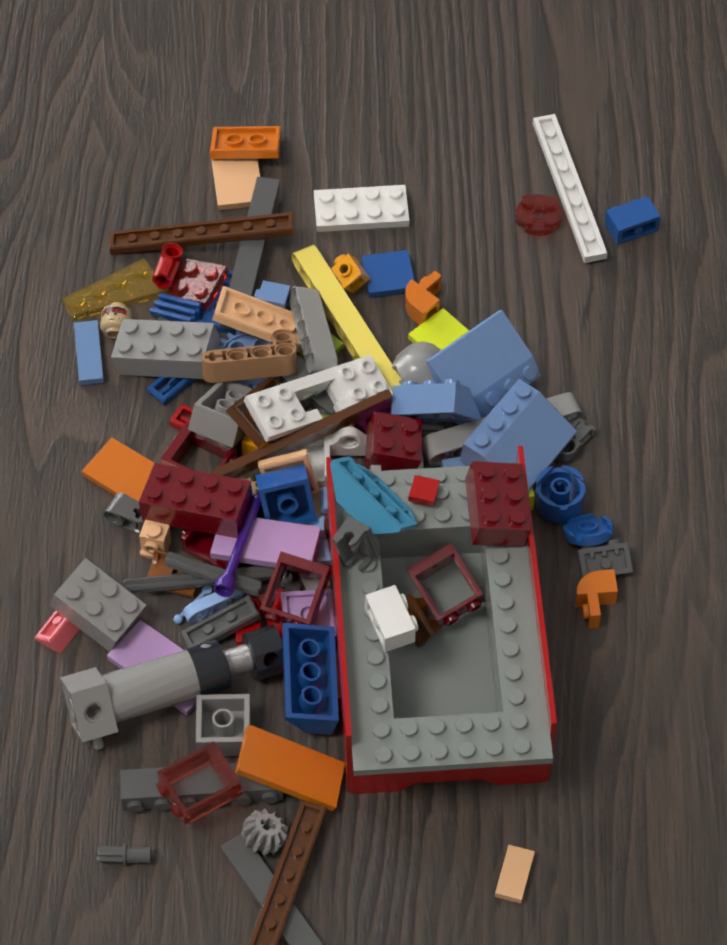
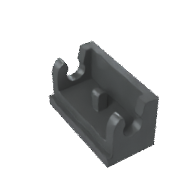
(355, 541)

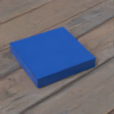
(388, 273)

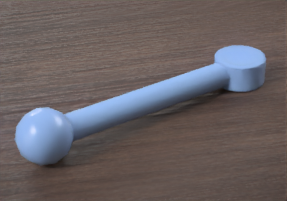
(206, 590)

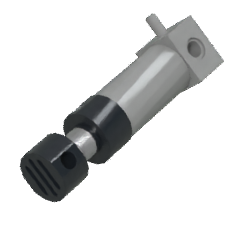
(102, 700)

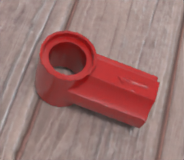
(168, 265)

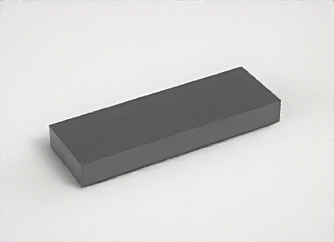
(222, 623)

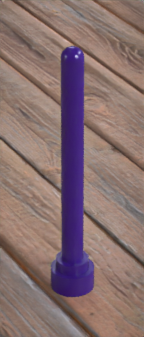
(226, 583)

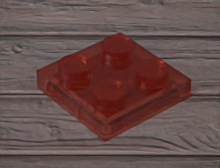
(198, 281)

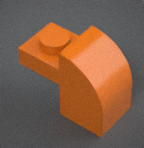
(421, 299)
(595, 590)

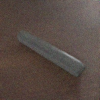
(211, 572)

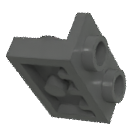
(611, 556)

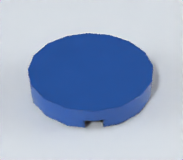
(588, 530)

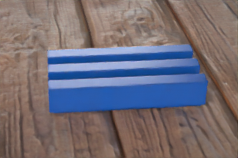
(178, 306)
(170, 391)

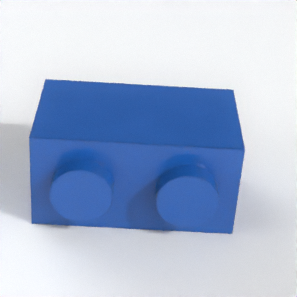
(632, 220)

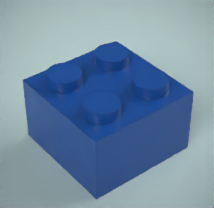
(287, 495)

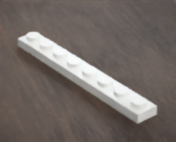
(569, 188)

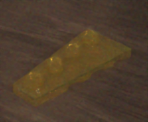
(123, 286)

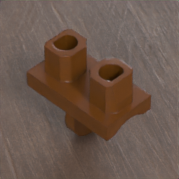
(426, 627)

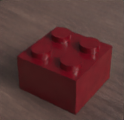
(393, 442)

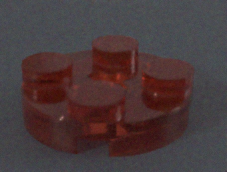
(542, 204)

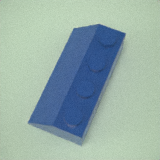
(310, 677)

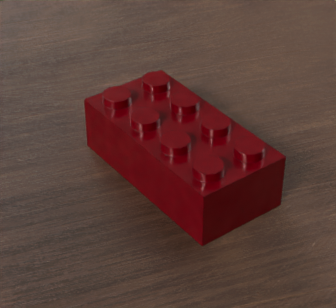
(195, 500)

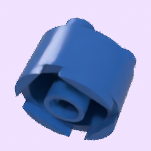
(559, 494)

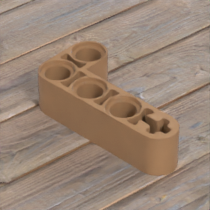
(252, 361)

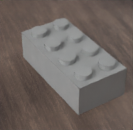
(163, 348)

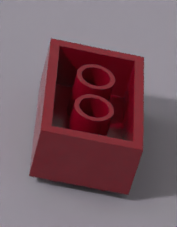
(497, 504)

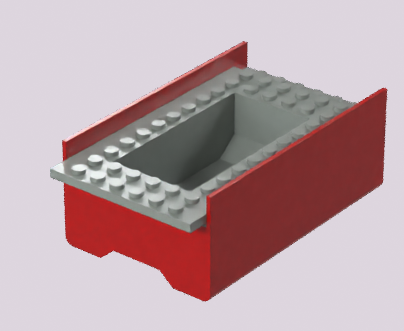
(479, 689)

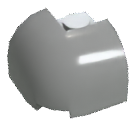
(412, 362)

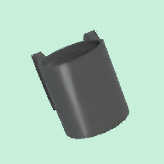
(125, 513)

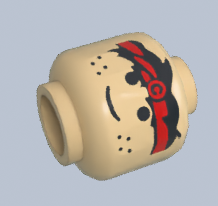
(112, 318)

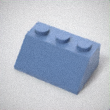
(435, 401)

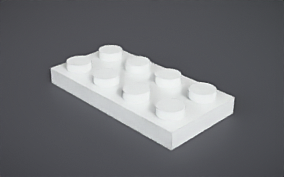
(361, 208)

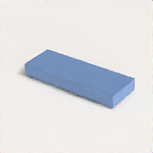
(88, 352)

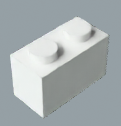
(390, 618)

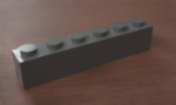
(141, 793)

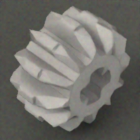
(264, 832)

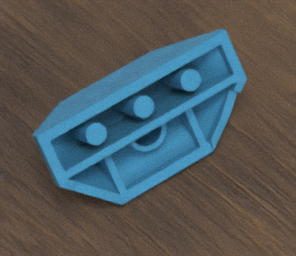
(369, 498)

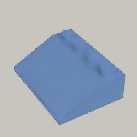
(486, 361)
(520, 420)

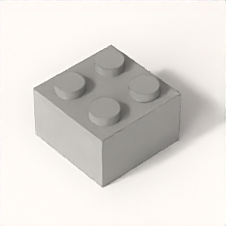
(222, 720)

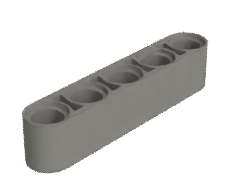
(312, 329)

